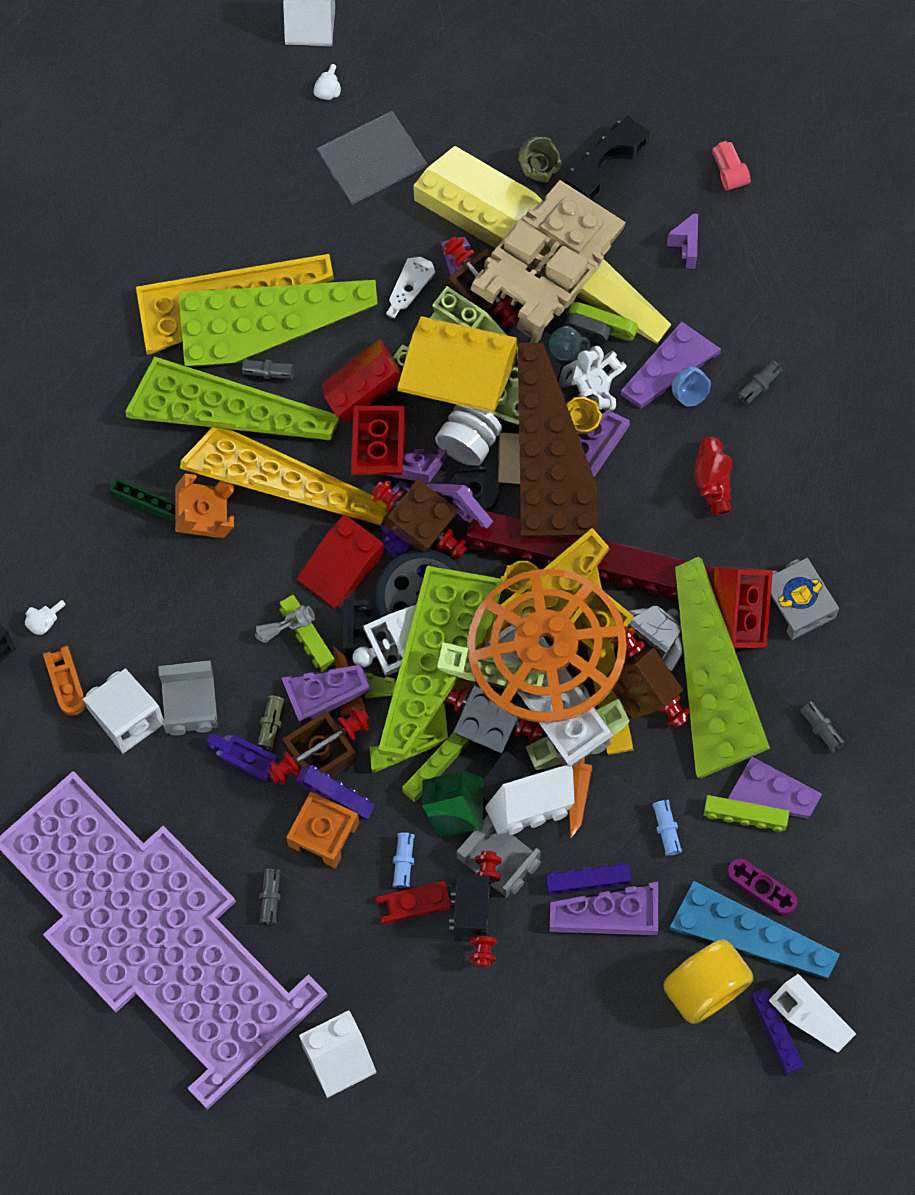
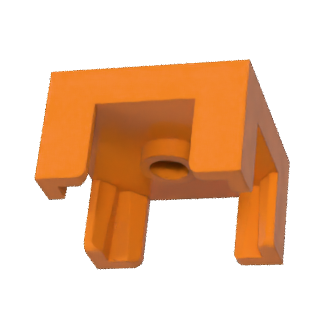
(202, 508)
(322, 828)

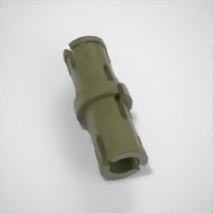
(270, 722)

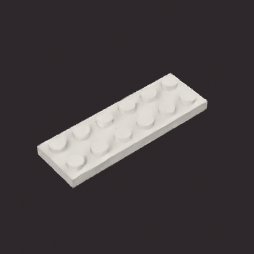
(571, 737)

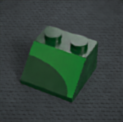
(454, 803)

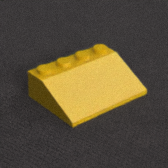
(458, 364)

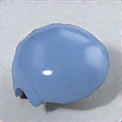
(690, 386)

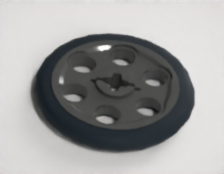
(406, 566)

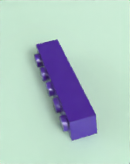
(334, 791)
(588, 879)
(777, 1032)

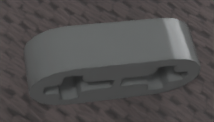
(589, 328)

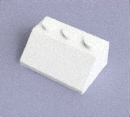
(532, 800)

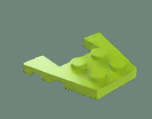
(432, 736)

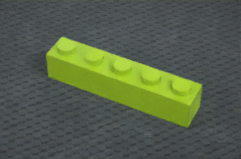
(309, 636)
(435, 764)
(746, 813)

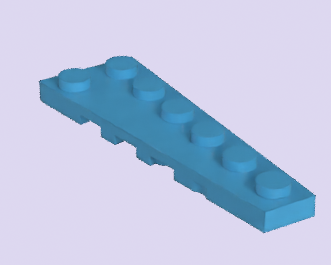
(715, 917)

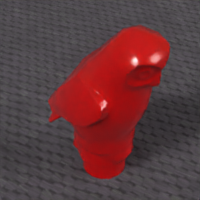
(713, 475)

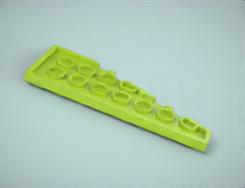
(244, 322)
(441, 615)

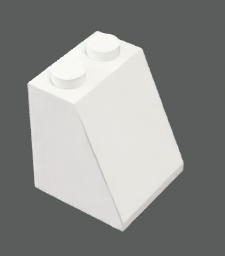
(309, 22)
(124, 710)
(337, 1053)

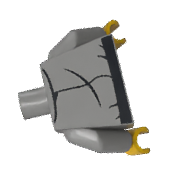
(660, 631)

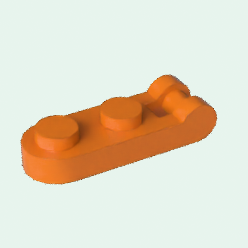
(65, 681)

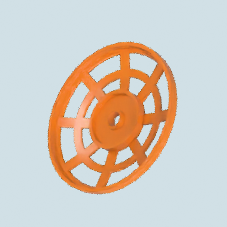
(549, 659)

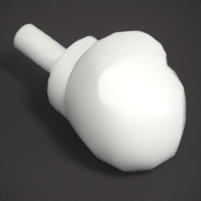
(327, 85)
(41, 620)

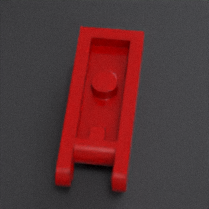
(415, 902)

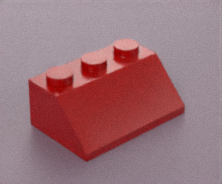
(362, 381)
(744, 604)

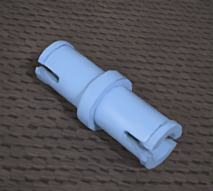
(667, 828)
(403, 860)

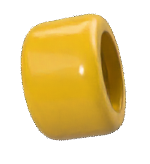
(708, 981)

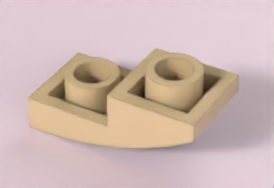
(509, 458)

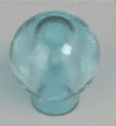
(567, 343)

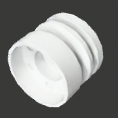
(468, 434)

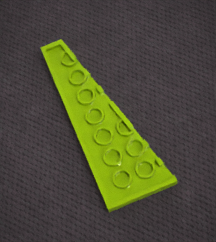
(200, 399)
(720, 702)

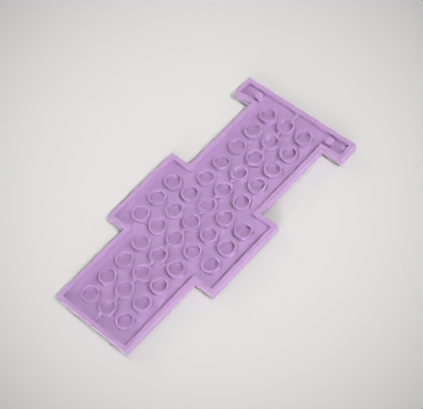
(149, 928)

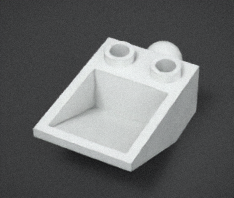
(396, 628)

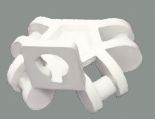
(593, 380)

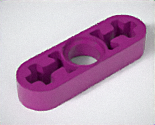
(761, 876)

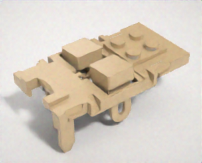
(566, 224)

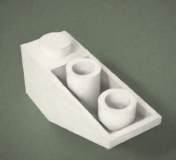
(811, 1013)

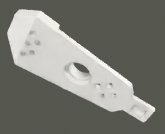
(411, 277)

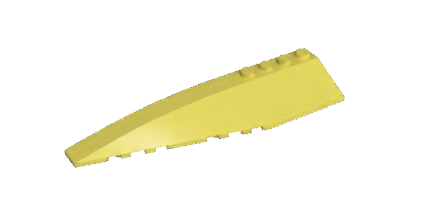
(491, 206)

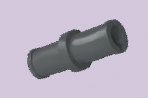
(268, 369)
(759, 382)
(822, 726)
(270, 897)

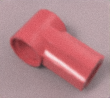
(732, 171)

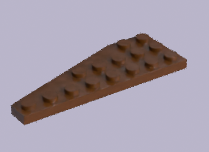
(555, 475)

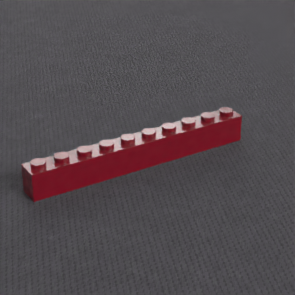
(620, 565)

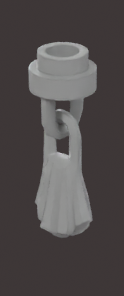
(268, 631)

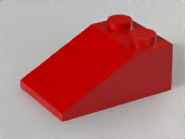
(378, 440)
(341, 562)

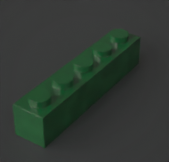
(143, 499)

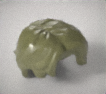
(539, 159)

